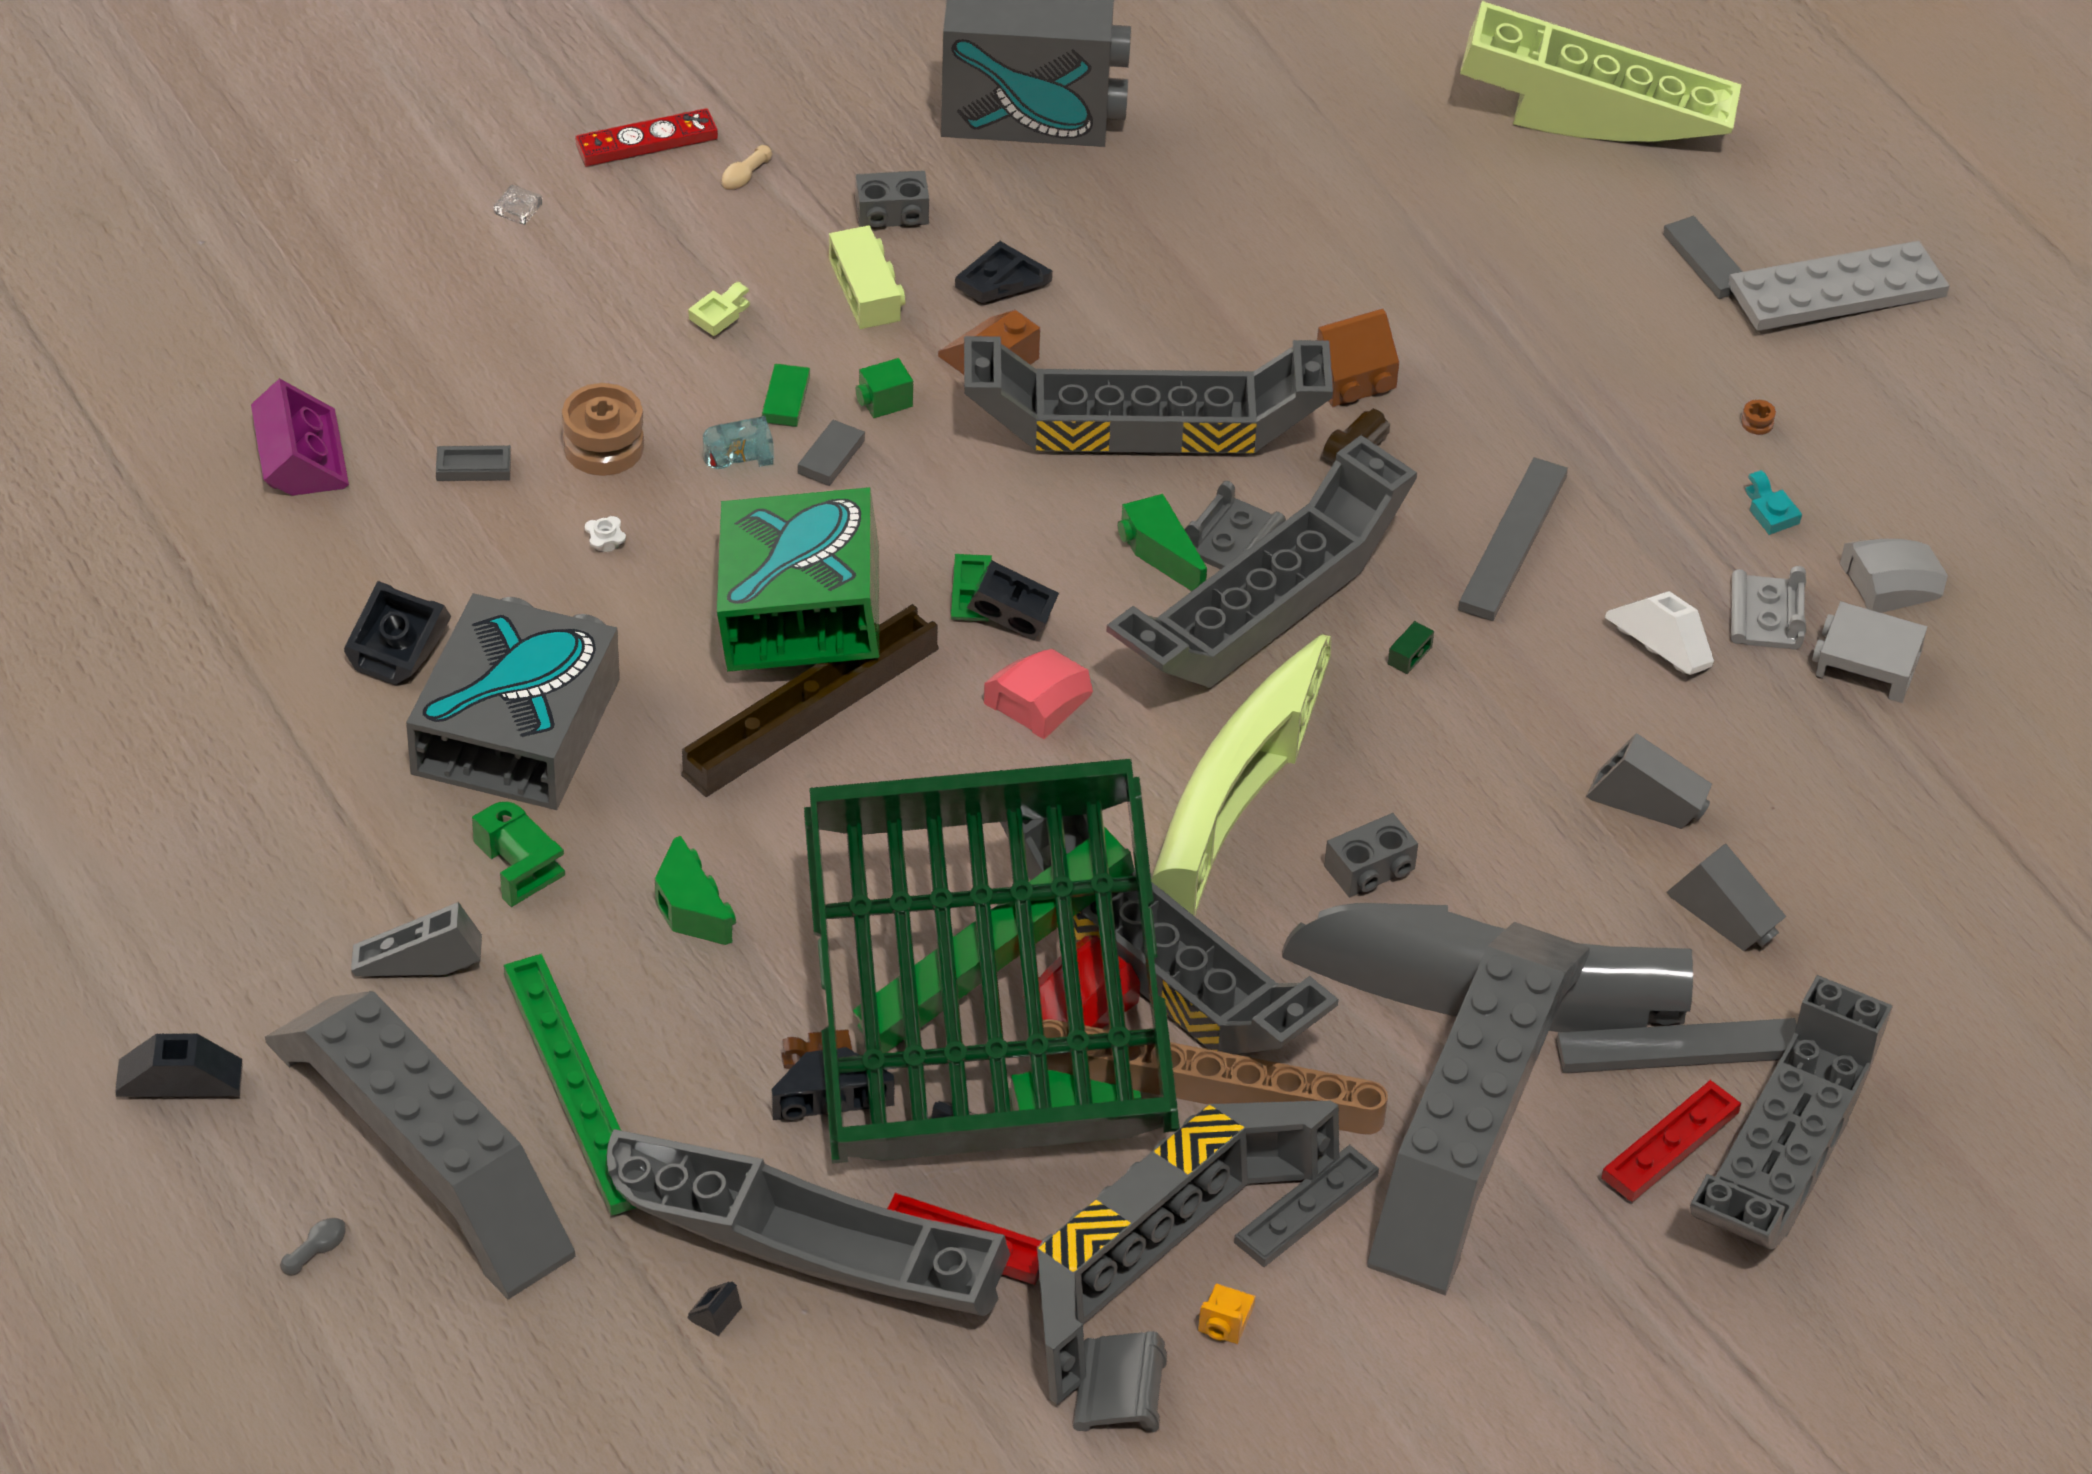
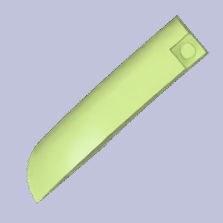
(1236, 767)

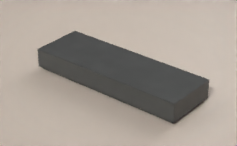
(1702, 254)

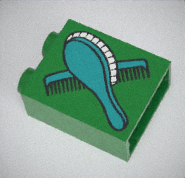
(798, 579)

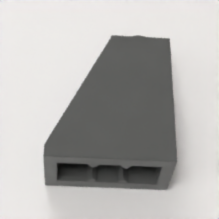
(1650, 785)
(1729, 900)

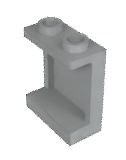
(1871, 646)

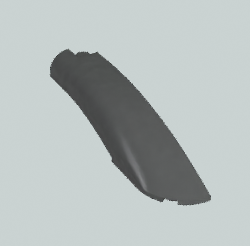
(1431, 956)
(807, 1226)

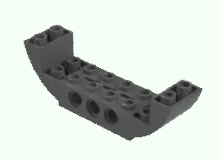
(1796, 1116)

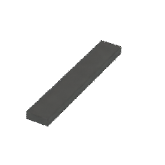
(1513, 539)
(1675, 1045)

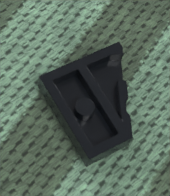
(1001, 273)

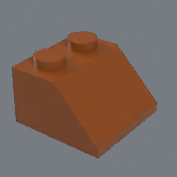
(1016, 334)
(1361, 356)

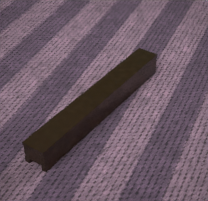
(804, 704)

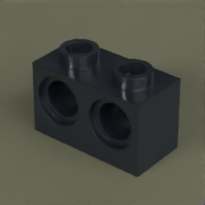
(1013, 600)

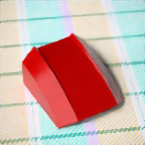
(1091, 983)

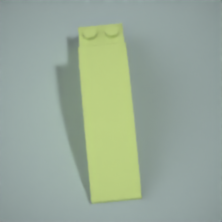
(1591, 85)

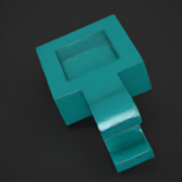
(1772, 510)

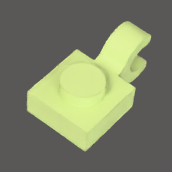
(718, 311)

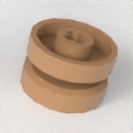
(603, 429)

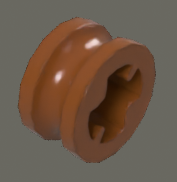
(1758, 417)

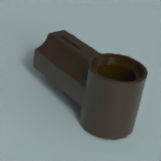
(1369, 424)

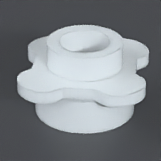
(605, 533)

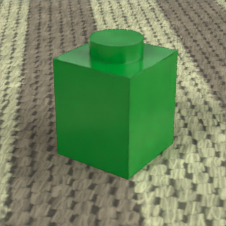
(885, 388)

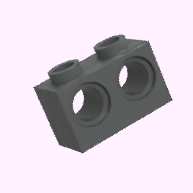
(892, 199)
(1371, 855)

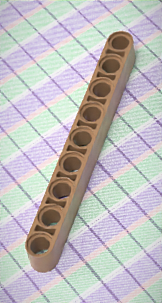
(1230, 1078)

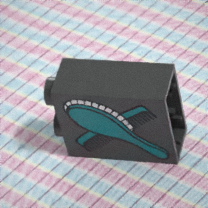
(1032, 70)
(514, 700)

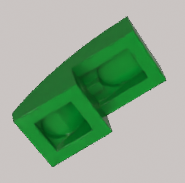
(967, 572)

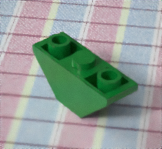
(690, 897)

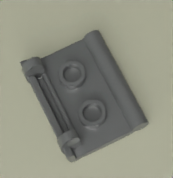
(1229, 527)
(1121, 1381)

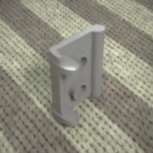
(1768, 609)

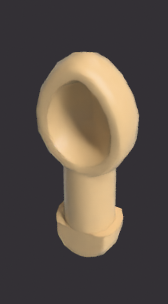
(740, 173)

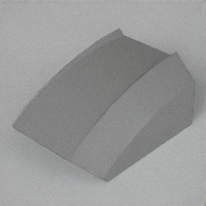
(1893, 572)

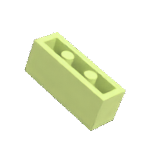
(866, 277)

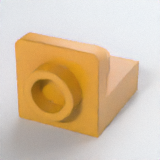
(1225, 1313)

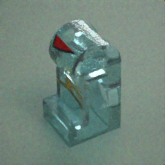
(738, 443)

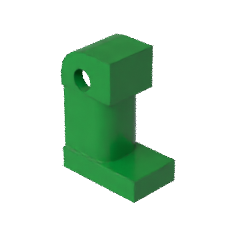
(522, 846)

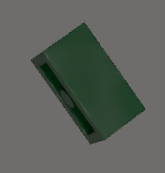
(1410, 647)

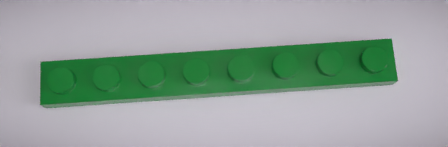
(567, 1068)

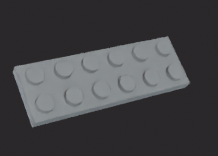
(1838, 285)

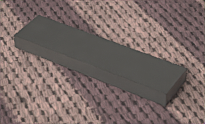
(1305, 1207)

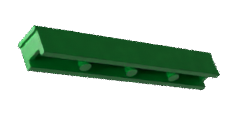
(1005, 941)

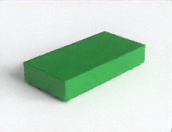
(786, 394)

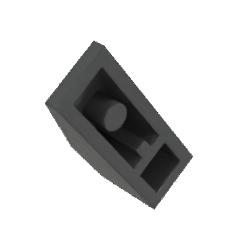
(424, 946)

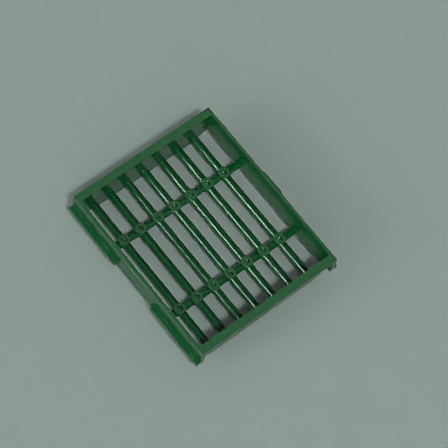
(973, 801)

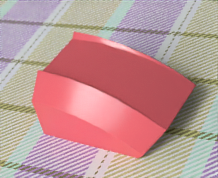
(1039, 690)

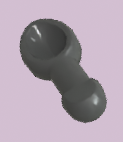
(321, 1238)

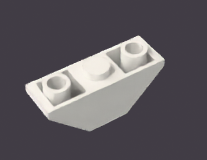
(1667, 629)

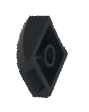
(395, 634)

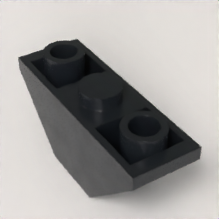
(179, 1067)
(803, 1088)

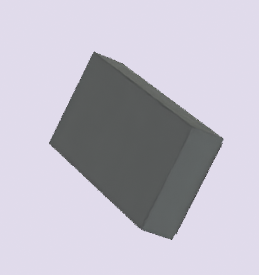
(831, 452)
(473, 463)

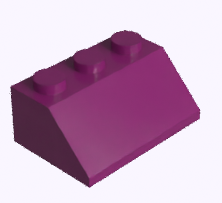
(298, 441)

